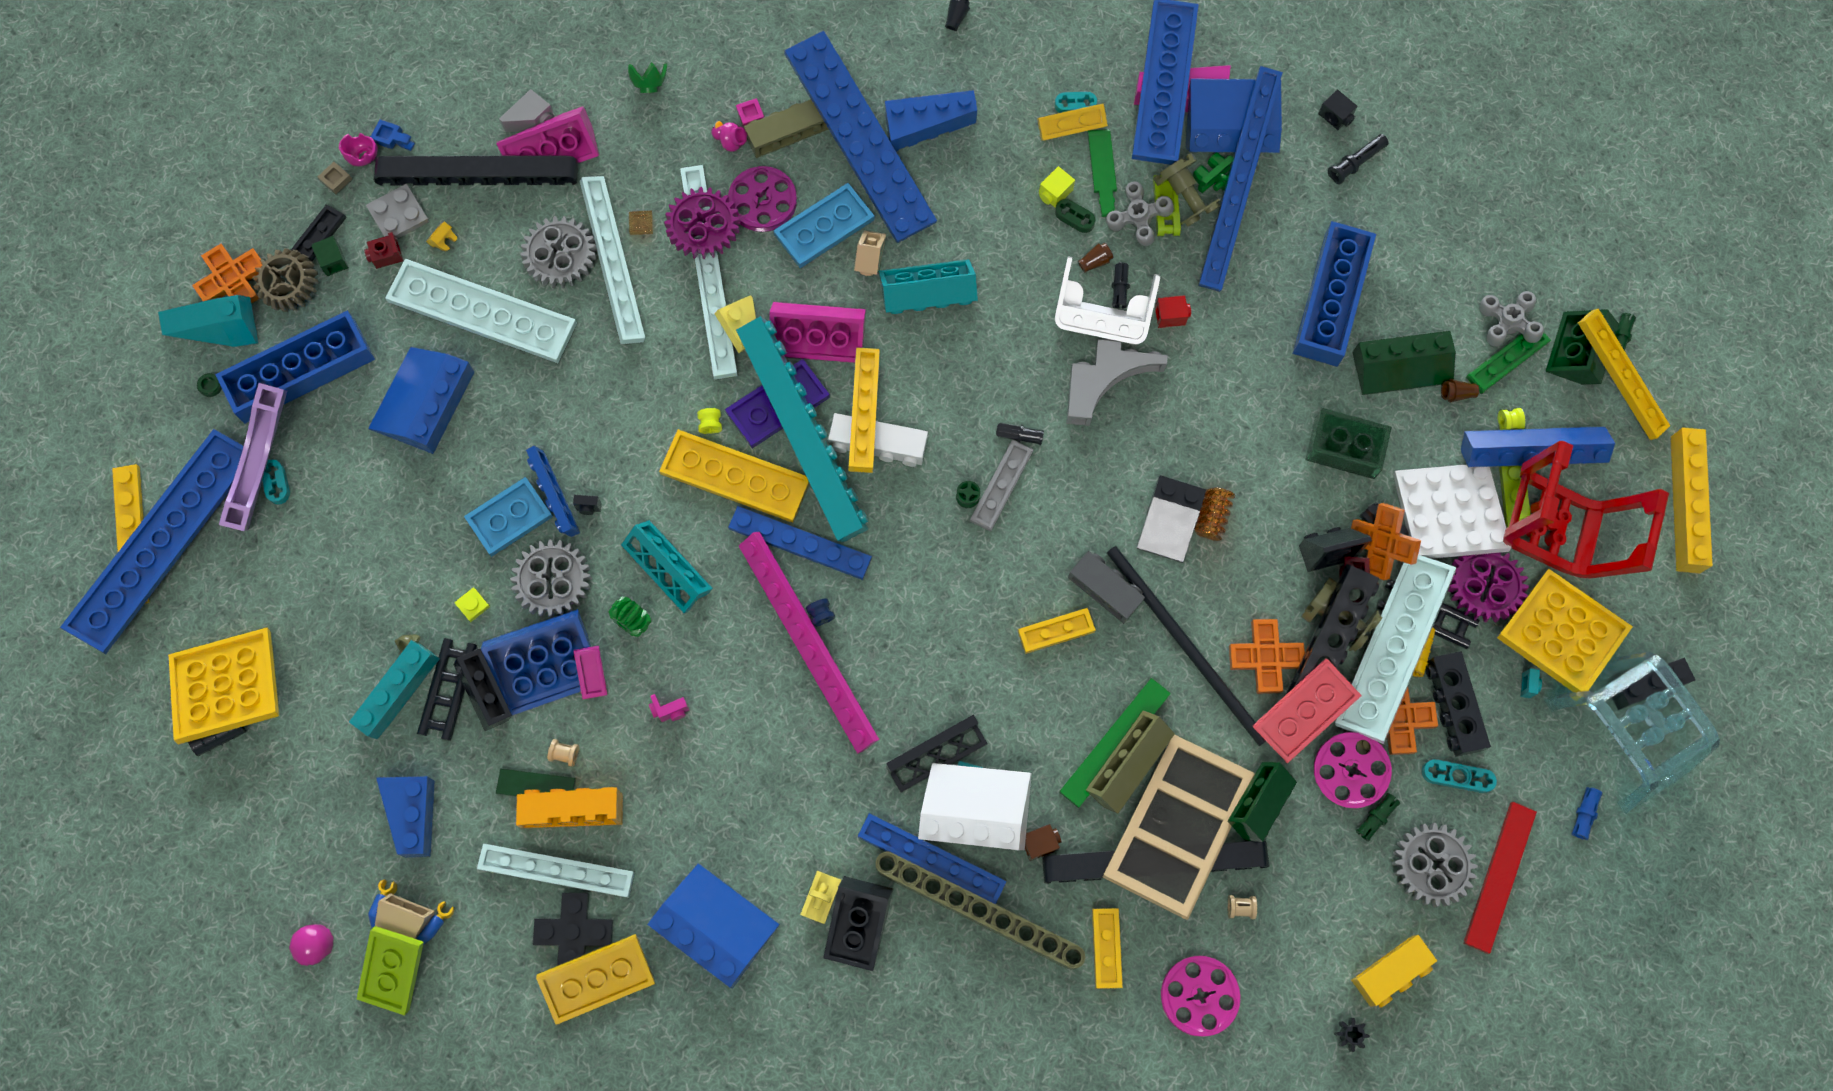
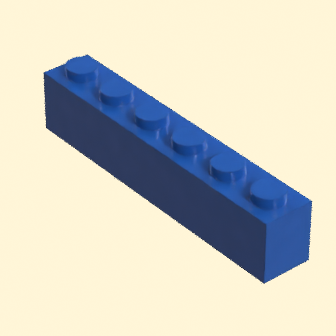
(1517, 446)

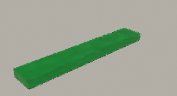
(1147, 700)

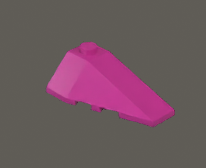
(560, 136)

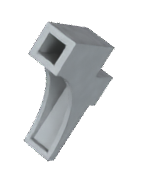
(1111, 366)

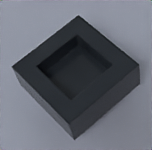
(587, 504)

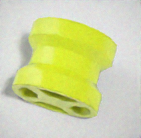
(1511, 419)
(709, 421)

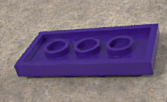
(755, 414)

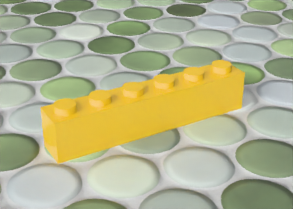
(1691, 500)

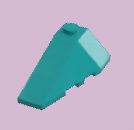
(215, 321)

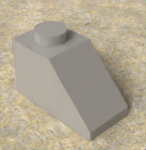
(526, 113)

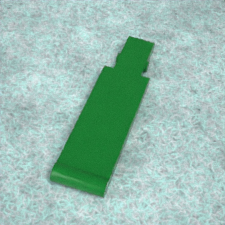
(1103, 168)

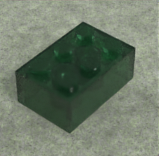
(1348, 443)

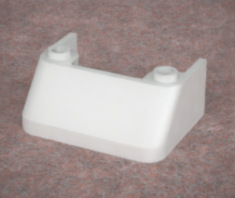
(1102, 321)

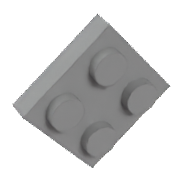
(397, 212)

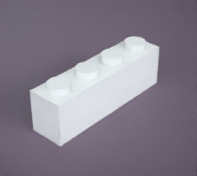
(890, 444)

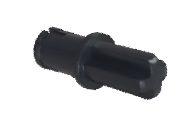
(1120, 285)
(1019, 433)

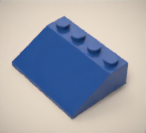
(1218, 114)
(422, 398)
(537, 661)
(713, 925)

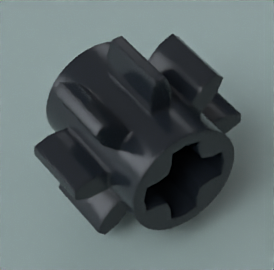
(1345, 1040)

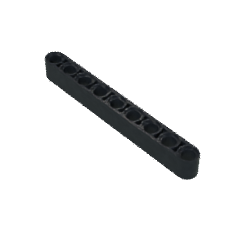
(475, 169)
(1093, 865)

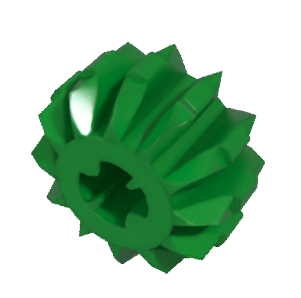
(629, 616)

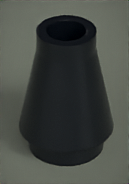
(956, 13)

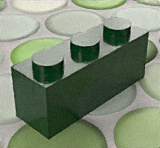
(1262, 801)

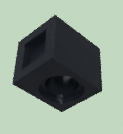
(1338, 110)

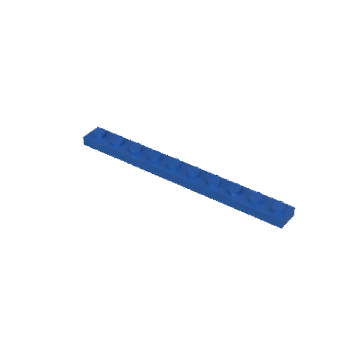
(1240, 179)

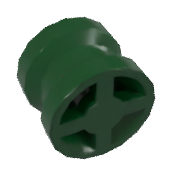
(968, 489)

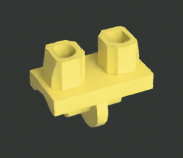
(820, 897)

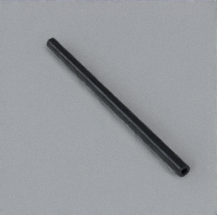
(1186, 645)

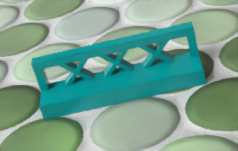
(667, 560)

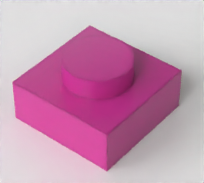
(749, 111)

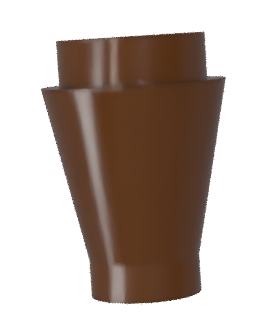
(1097, 257)
(1457, 390)

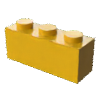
(1395, 971)

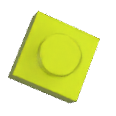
(472, 604)

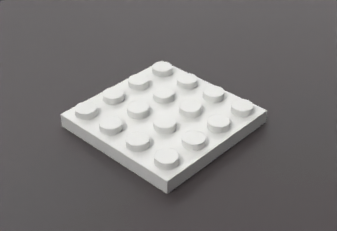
(1452, 510)

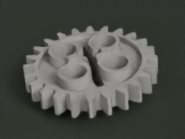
(540, 245)
(528, 580)
(1420, 880)

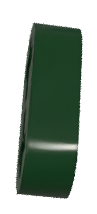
(1076, 215)

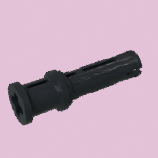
(1376, 144)

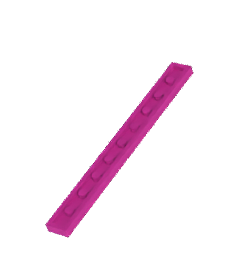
(808, 643)

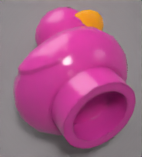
(729, 135)

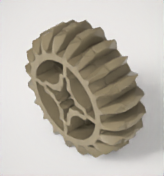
(272, 291)

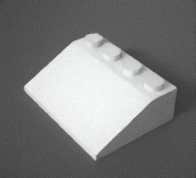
(976, 806)

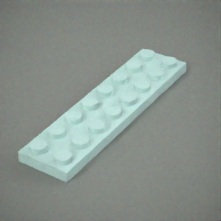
(481, 310)
(1396, 647)

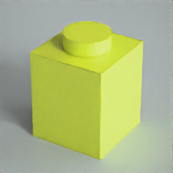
(1056, 187)

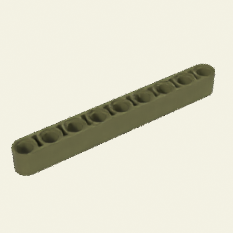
(992, 911)

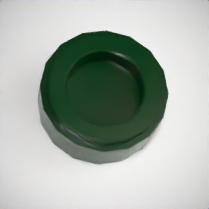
(209, 385)

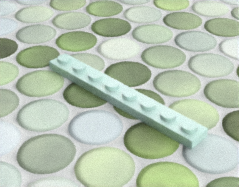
(612, 260)

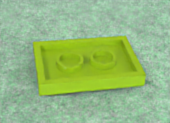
(390, 970)

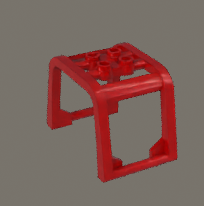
(1547, 517)

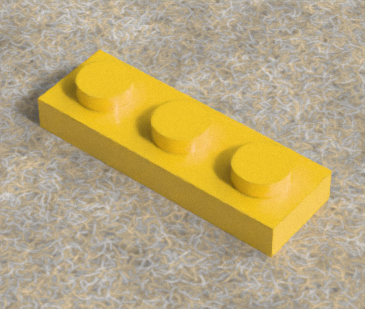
(1072, 122)
(1056, 630)
(1107, 948)

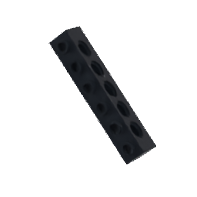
(1329, 622)

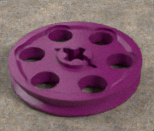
(766, 207)

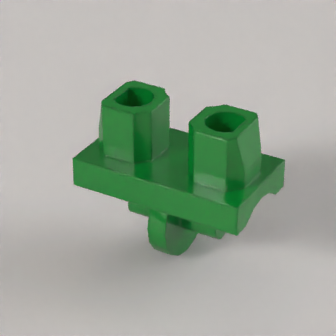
(1217, 175)

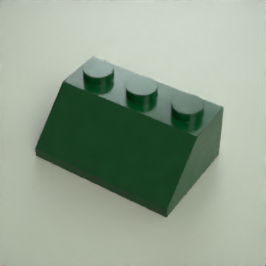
(1572, 352)

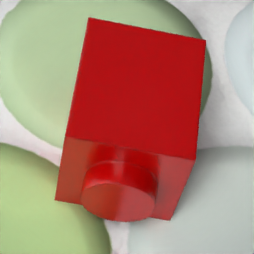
(1172, 311)

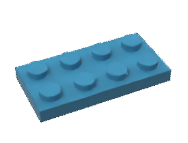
(824, 225)

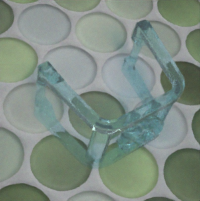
(1672, 769)

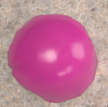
(352, 147)
(311, 944)

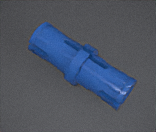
(1587, 813)

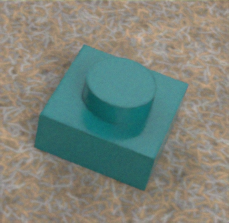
(1531, 683)

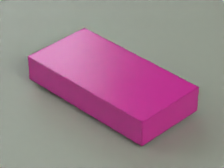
(590, 672)

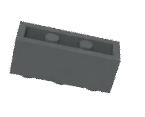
(1106, 586)

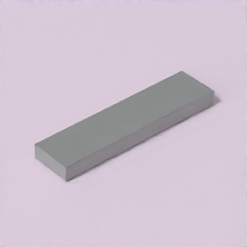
(1001, 485)

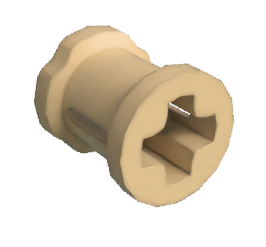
(563, 752)
(1242, 907)

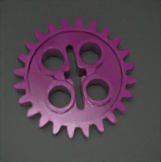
(691, 208)
(1508, 592)

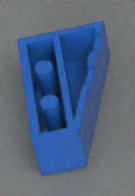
(409, 813)

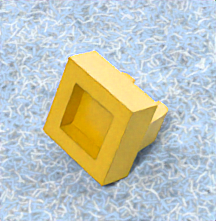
(439, 235)

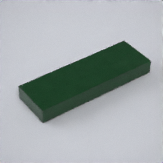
(516, 782)

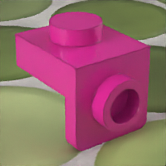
(673, 710)

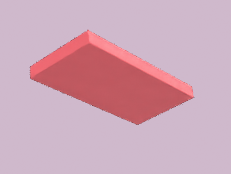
(1306, 710)

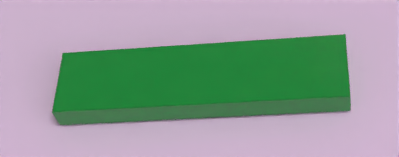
(1505, 361)

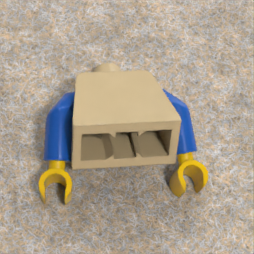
(405, 916)

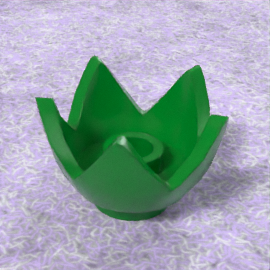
(650, 80)

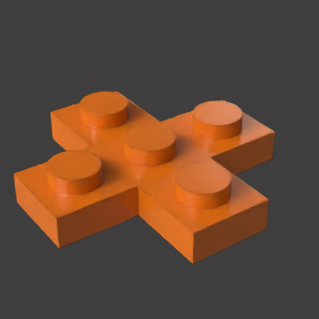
(228, 275)
(1387, 541)
(1266, 656)
(1410, 717)

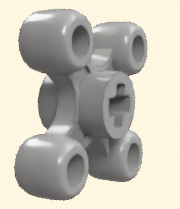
(1143, 219)
(1511, 319)

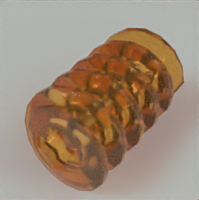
(1212, 513)

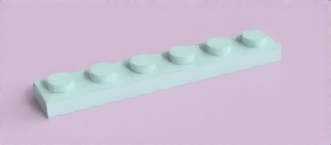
(555, 870)

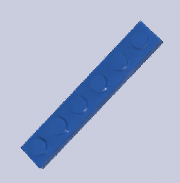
(801, 543)
(956, 870)

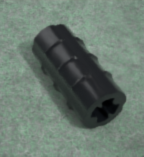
(208, 743)

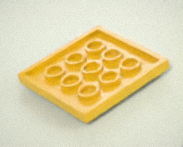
(1565, 632)
(223, 685)

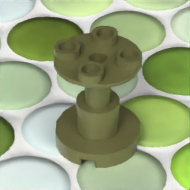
(1182, 183)
(1319, 604)

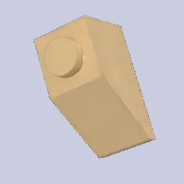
(869, 253)

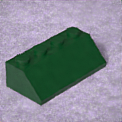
(1405, 362)

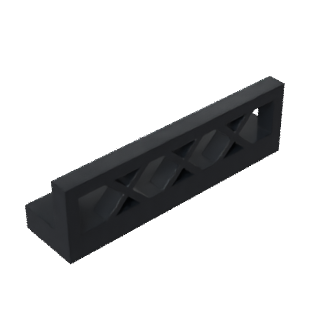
(931, 745)

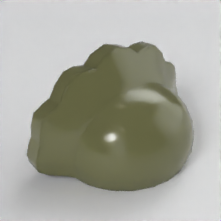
(404, 640)

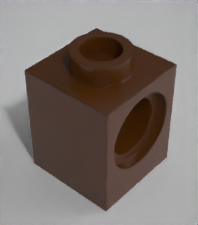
(1042, 842)

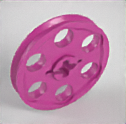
(1353, 783)
(1211, 1002)

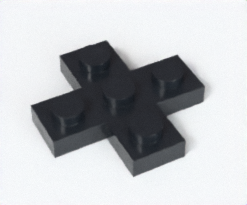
(573, 929)

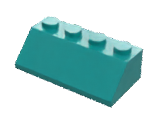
(928, 286)

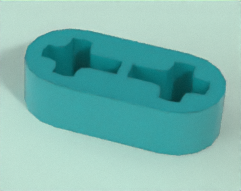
(1074, 100)
(281, 482)

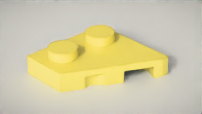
(735, 316)

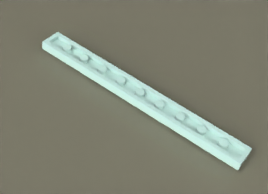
(711, 290)

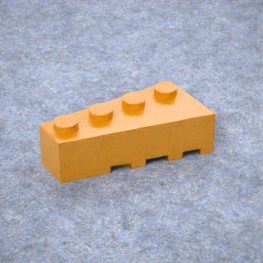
(569, 808)

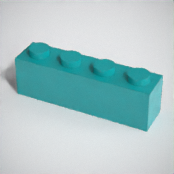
(394, 690)

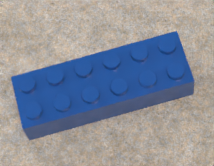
(1334, 294)
(298, 363)

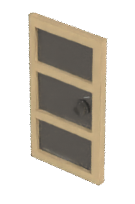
(1178, 827)

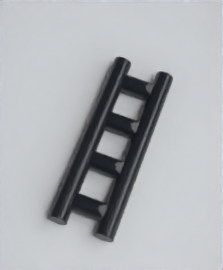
(1464, 621)
(434, 699)

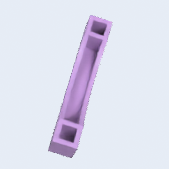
(254, 457)

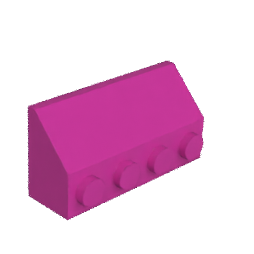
(818, 331)

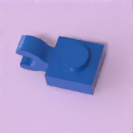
(389, 134)

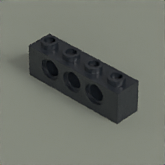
(1462, 691)

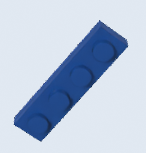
(555, 499)

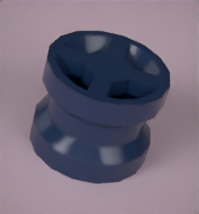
(820, 612)

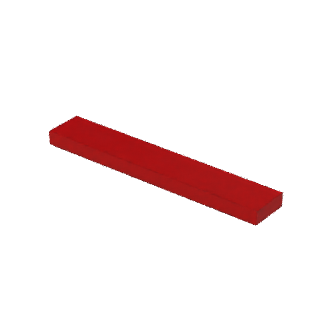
(1500, 877)

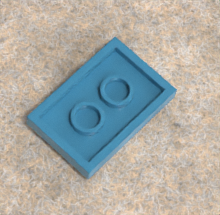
(508, 516)

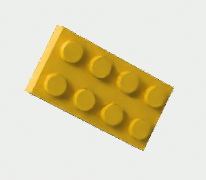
(595, 979)

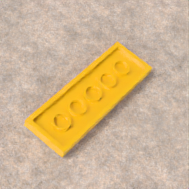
(735, 475)

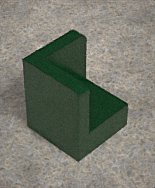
(329, 256)

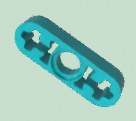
(1477, 773)

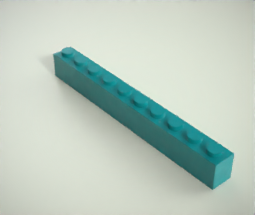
(802, 429)

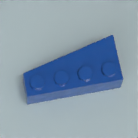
(928, 116)

